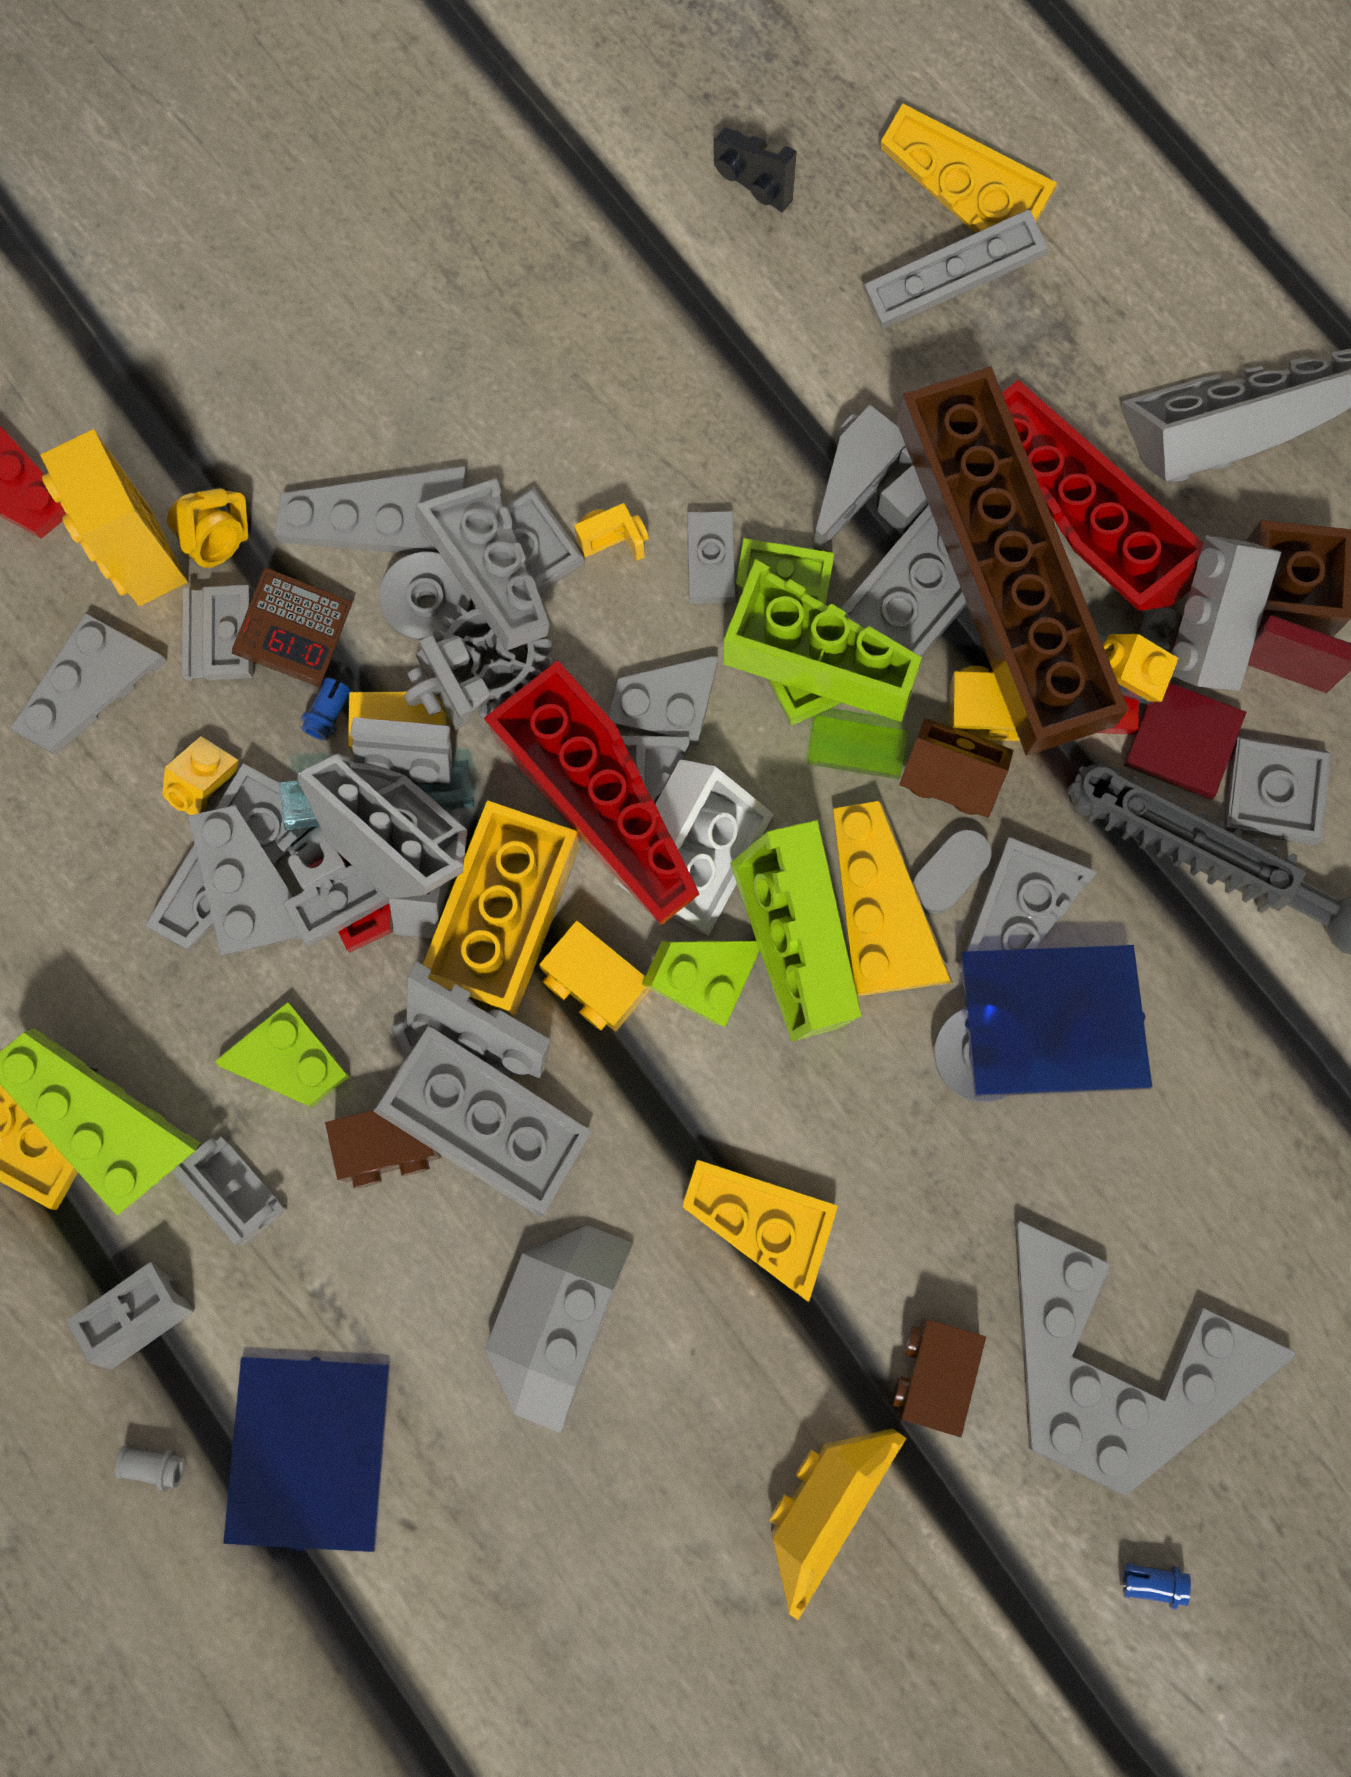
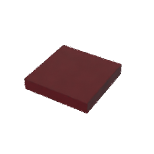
(1300, 654)
(1186, 740)

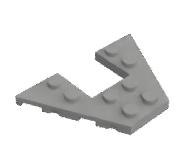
(1098, 1420)

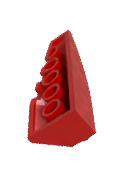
(1103, 510)
(593, 784)

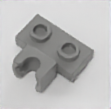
(331, 896)

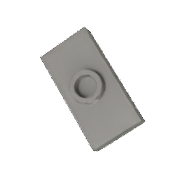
(711, 557)

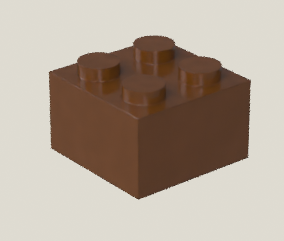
(1311, 574)

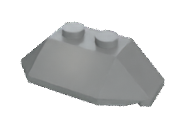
(384, 826)
(554, 1321)

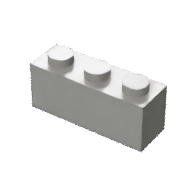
(1223, 612)

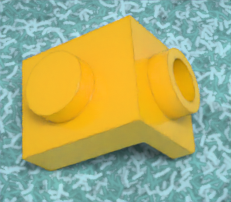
(606, 528)
(1140, 665)
(197, 775)

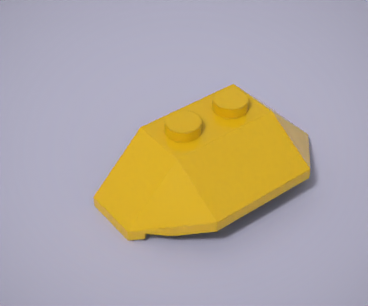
(826, 1508)

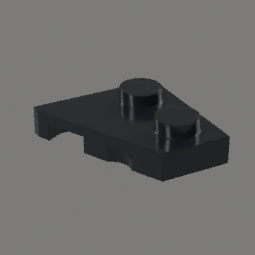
(762, 172)

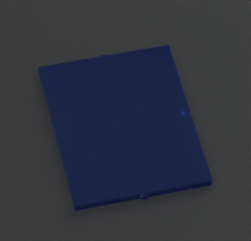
(1055, 1020)
(307, 1454)

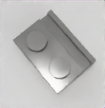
(209, 632)
(407, 748)

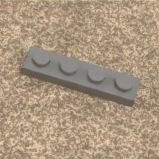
(955, 269)

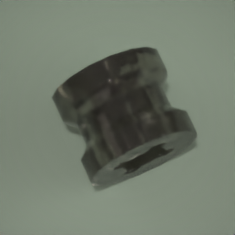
(1157, 620)

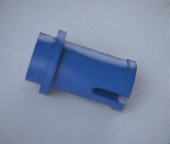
(324, 712)
(1157, 1585)

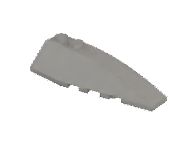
(1219, 422)

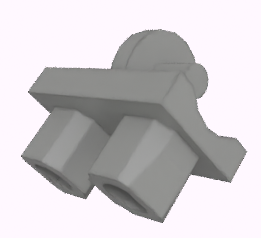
(438, 662)

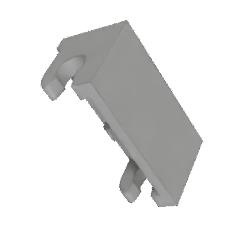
(229, 1191)
(128, 1317)

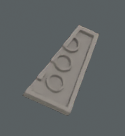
(365, 513)
(481, 550)
(184, 908)

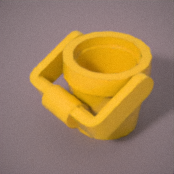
(205, 530)

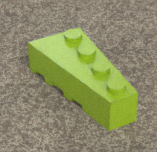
(817, 648)
(798, 928)
(91, 1120)

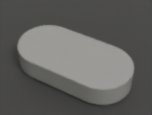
(952, 871)

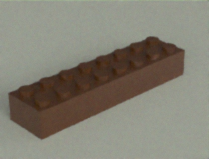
(1010, 561)

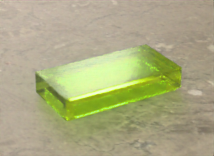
(857, 747)

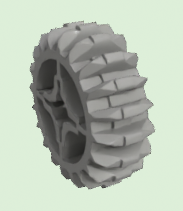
(507, 665)

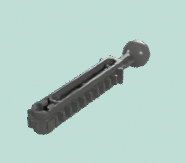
(1207, 848)

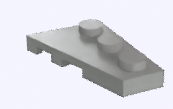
(240, 883)
(1025, 898)

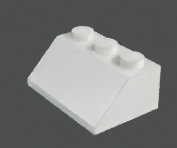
(710, 826)

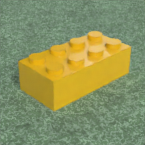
(111, 518)
(502, 907)

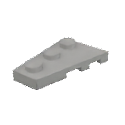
(81, 682)
(479, 1032)

